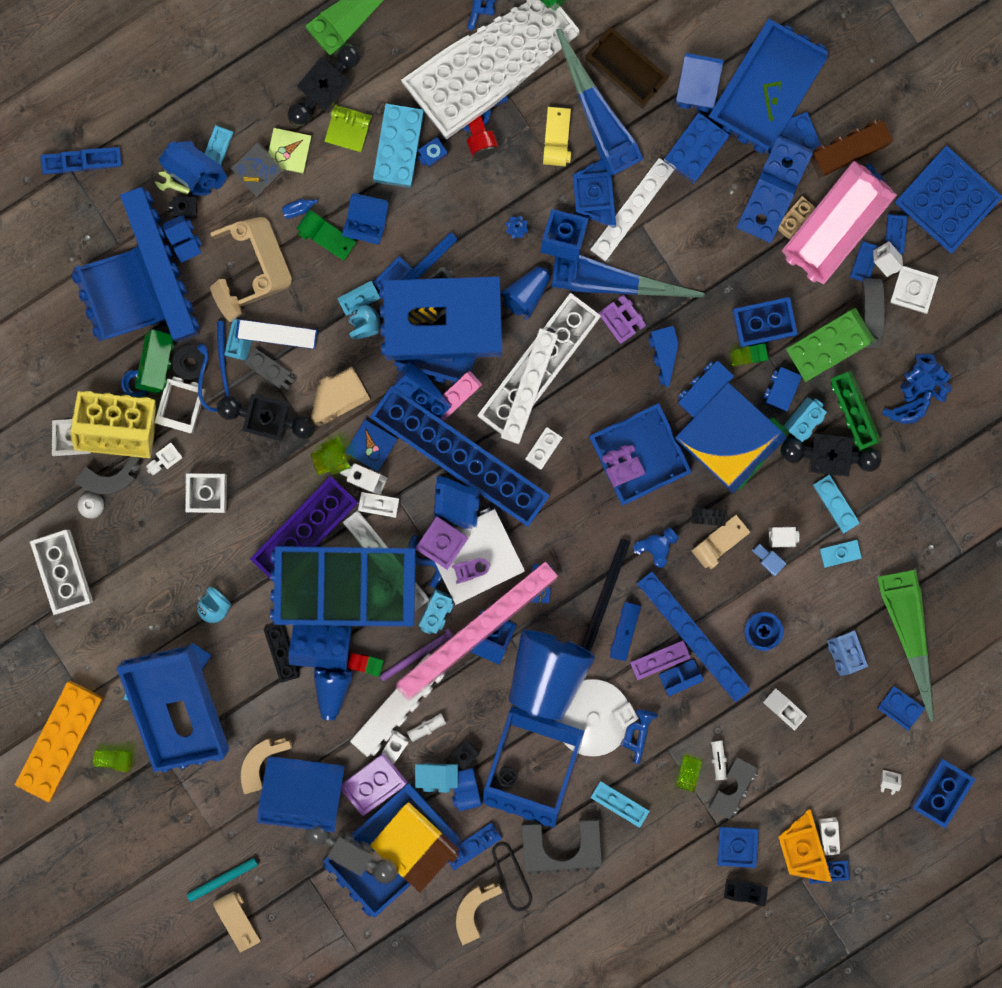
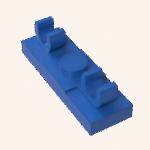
(476, 844)

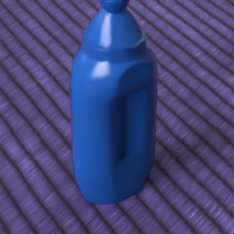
(298, 207)

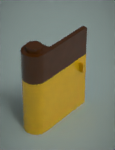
(415, 847)

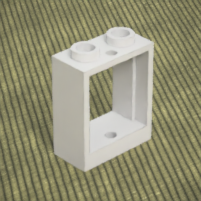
(178, 382)

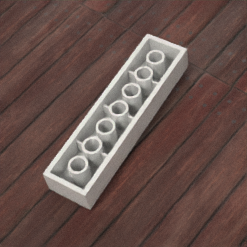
(572, 325)

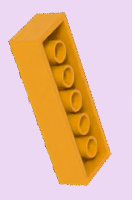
(59, 741)

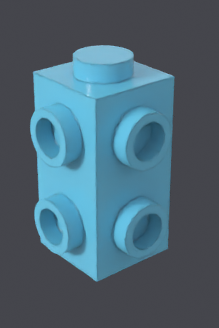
(805, 419)
(435, 611)

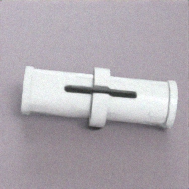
(426, 727)
(720, 774)

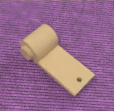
(720, 542)
(235, 920)

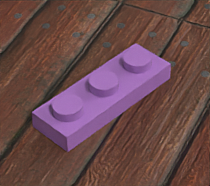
(660, 660)

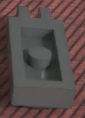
(269, 369)

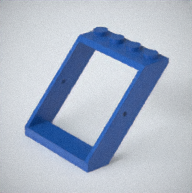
(520, 806)

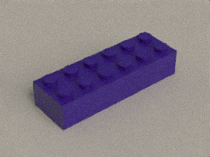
(309, 523)

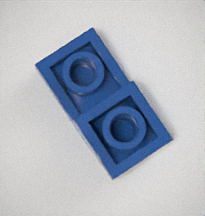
(838, 871)

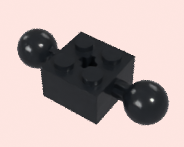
(347, 57)
(230, 408)
(794, 450)

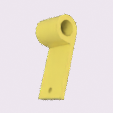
(557, 137)

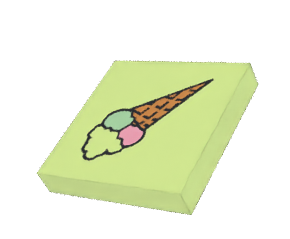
(290, 149)

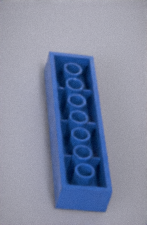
(159, 264)

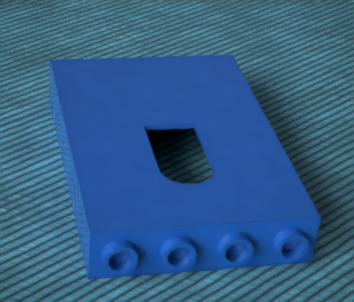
(471, 318)
(168, 678)
(365, 888)

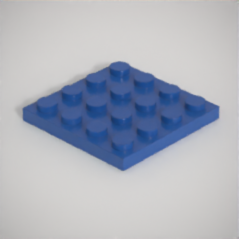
(948, 199)

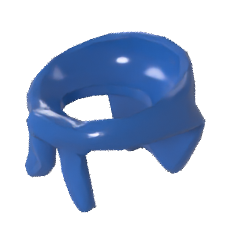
(125, 385)

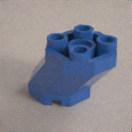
(192, 168)
(456, 503)

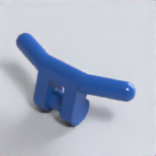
(477, 9)

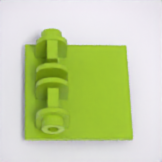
(347, 128)

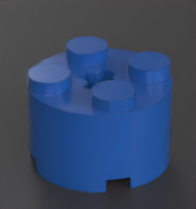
(768, 640)

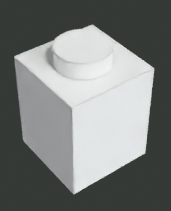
(888, 259)

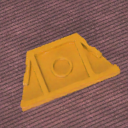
(803, 850)

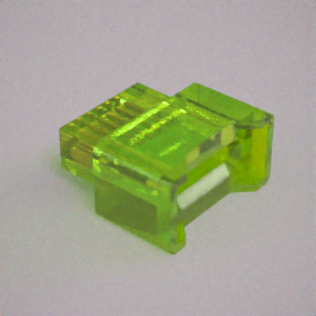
(330, 458)

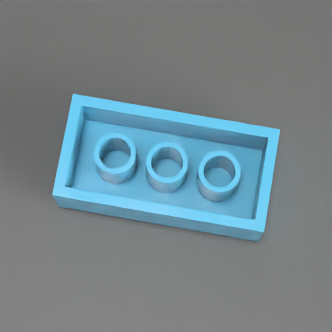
(398, 145)

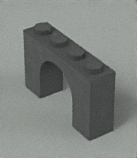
(587, 855)

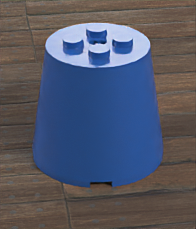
(547, 674)

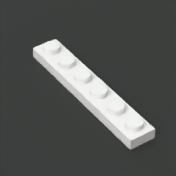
(632, 209)
(529, 386)

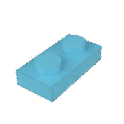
(360, 296)

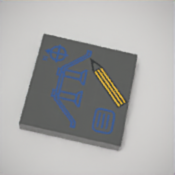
(257, 169)

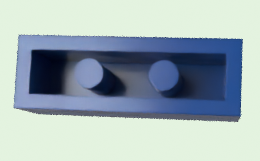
(704, 388)

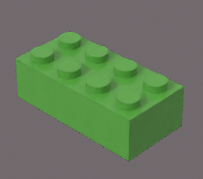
(830, 344)

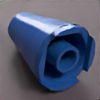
(526, 292)

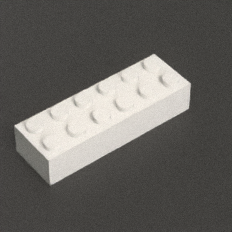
(391, 713)

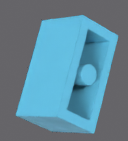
(436, 776)

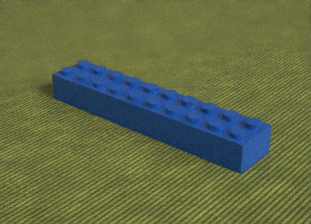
(459, 456)

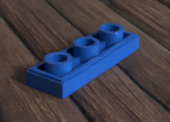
(625, 631)

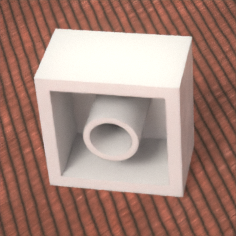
(206, 493)

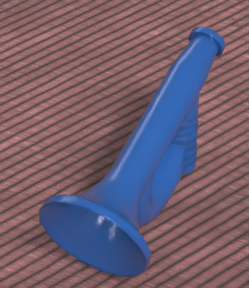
(645, 719)

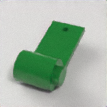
(325, 235)

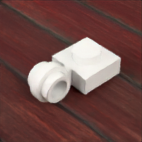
(168, 457)

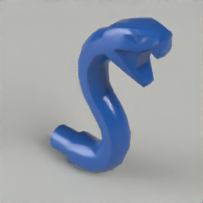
(437, 578)

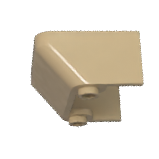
(276, 273)
(338, 396)

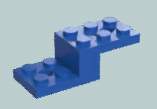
(774, 189)

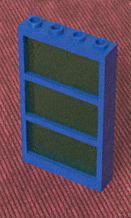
(343, 586)

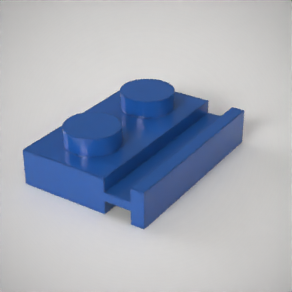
(900, 708)

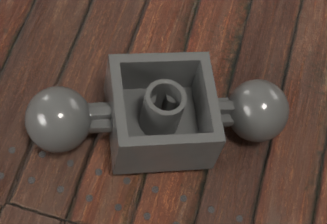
(353, 854)

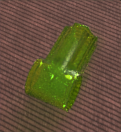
(117, 760)

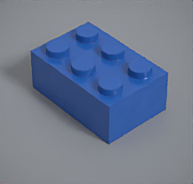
(696, 148)
(764, 322)
(320, 646)
(942, 792)

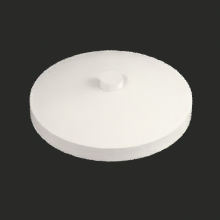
(593, 713)

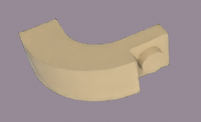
(251, 768)
(465, 921)

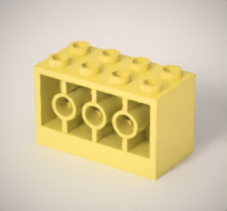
(113, 424)

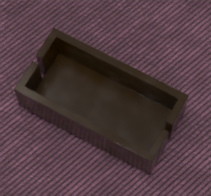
(626, 67)

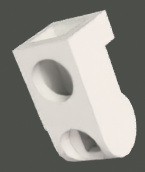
(395, 746)
(830, 835)

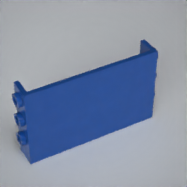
(773, 57)

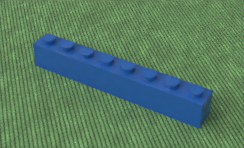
(693, 636)

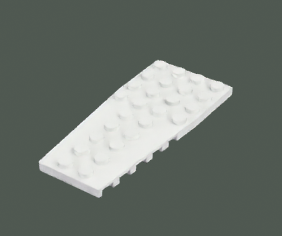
(487, 65)

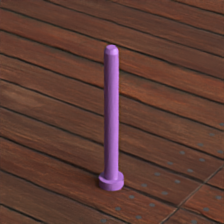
(418, 654)

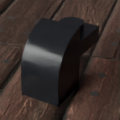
(745, 892)

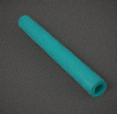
(222, 879)

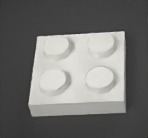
(914, 289)

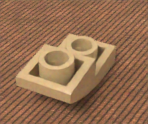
(796, 217)
(227, 304)

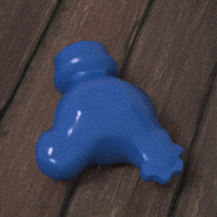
(657, 546)

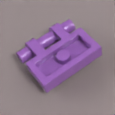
(617, 323)
(623, 472)

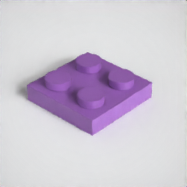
(442, 543)

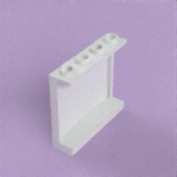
(486, 542)

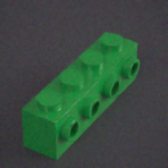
(855, 409)

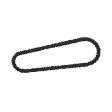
(502, 881)

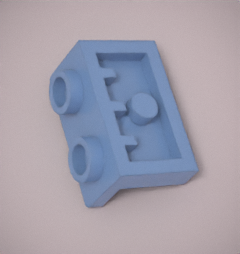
(847, 653)

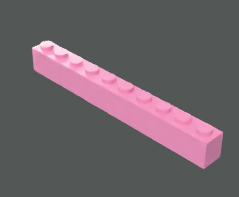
(476, 631)

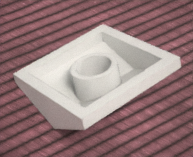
(62, 439)

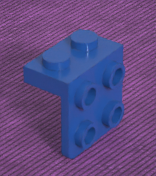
(366, 218)

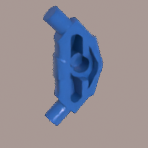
(910, 412)

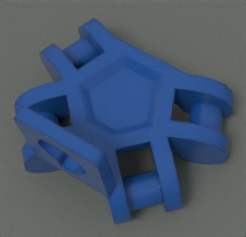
(926, 378)

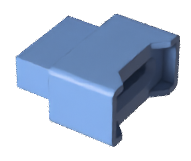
(769, 559)

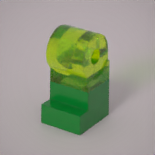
(749, 355)

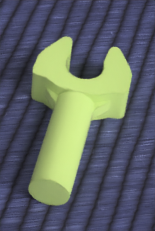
(171, 184)

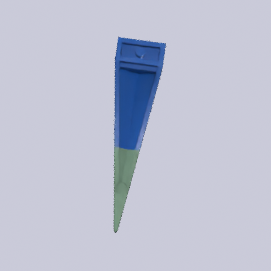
(610, 136)
(600, 278)

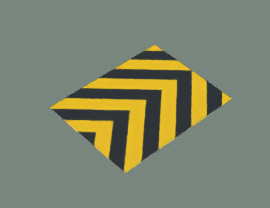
(422, 315)

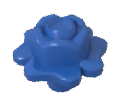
(516, 227)

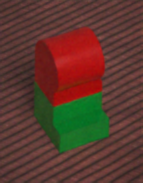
(365, 663)

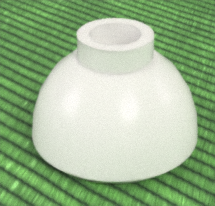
(90, 505)

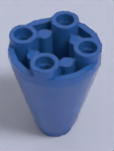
(331, 690)

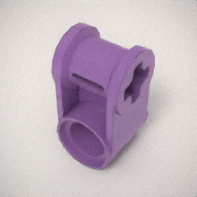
(469, 570)

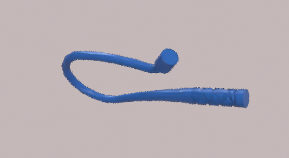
(203, 350)

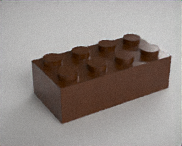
(853, 148)

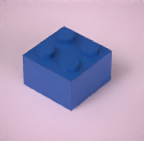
(564, 235)

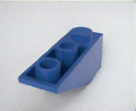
(665, 346)
(420, 389)

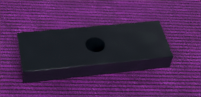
(277, 640)

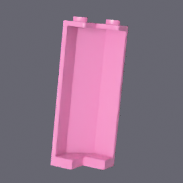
(838, 223)

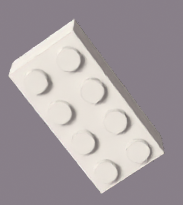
(61, 572)

